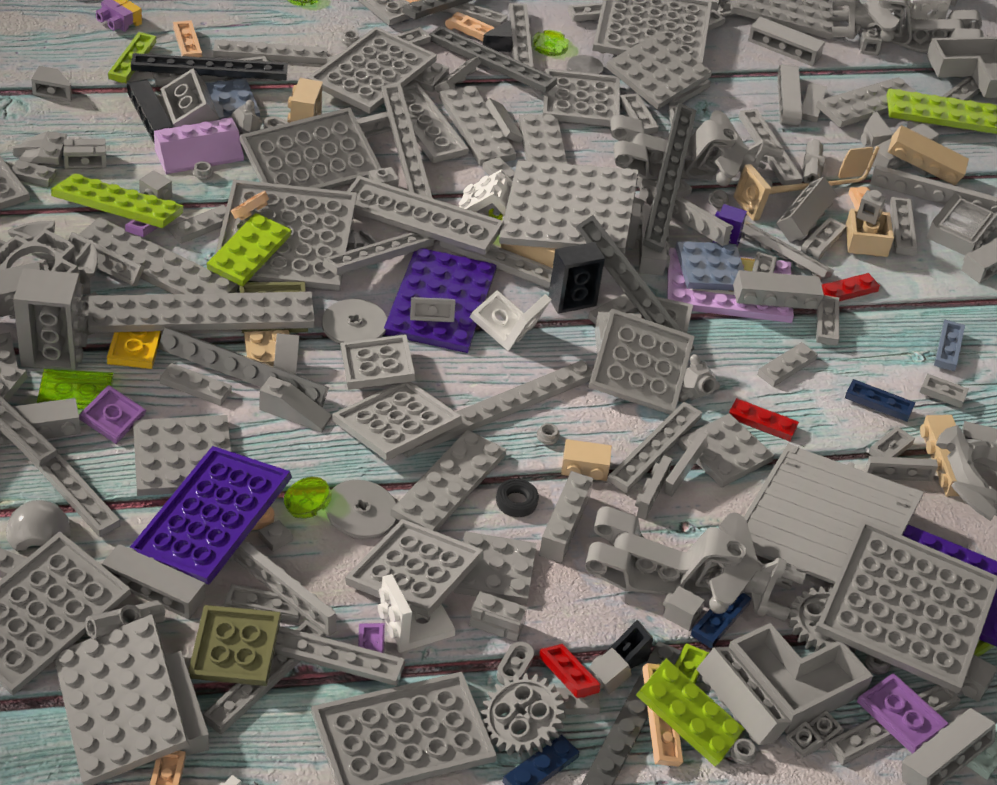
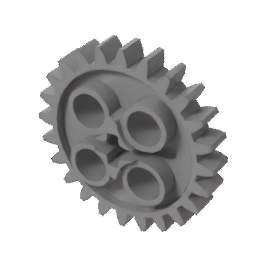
(805, 616)
(537, 728)

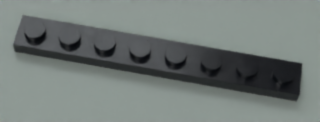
(209, 66)

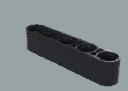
(148, 106)

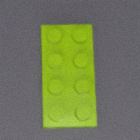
(249, 249)
(690, 712)

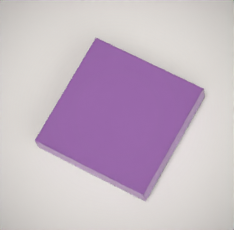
(112, 414)

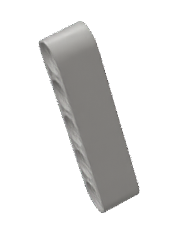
(789, 95)

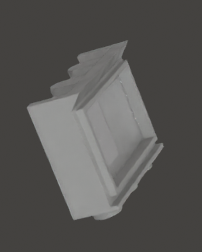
(962, 225)

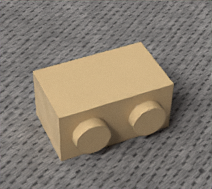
(586, 459)

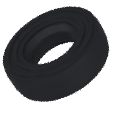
(517, 486)

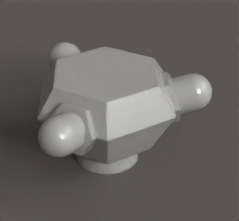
(246, 119)
(697, 380)

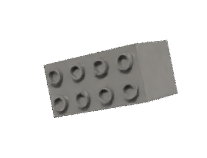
(50, 319)

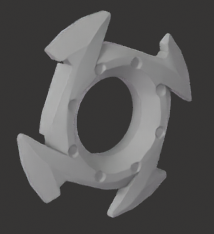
(41, 237)
(969, 483)

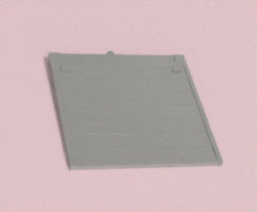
(815, 508)

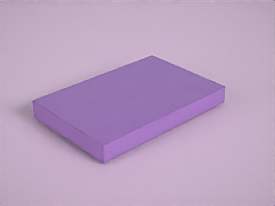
(902, 712)

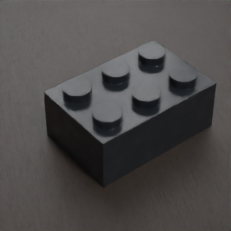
(576, 277)

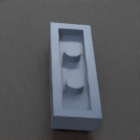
(949, 345)

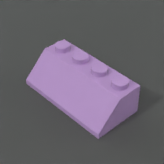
(206, 141)

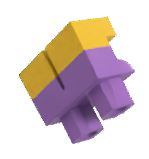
(119, 14)

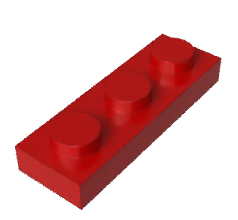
(851, 287)
(764, 419)
(569, 671)

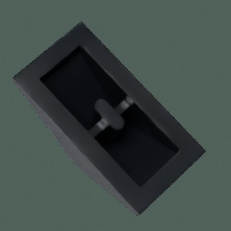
(499, 38)
(634, 645)

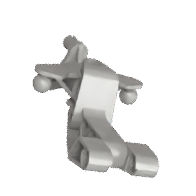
(915, 33)
(710, 148)
(716, 564)

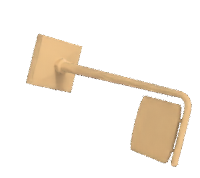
(753, 190)

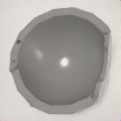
(36, 524)

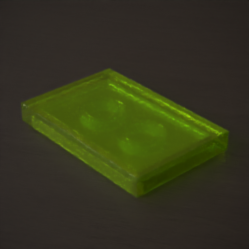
(71, 384)

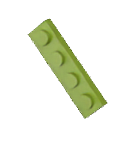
(121, 69)

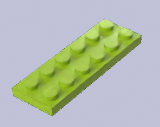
(942, 111)
(117, 200)

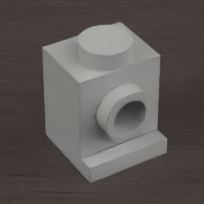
(870, 37)
(872, 202)

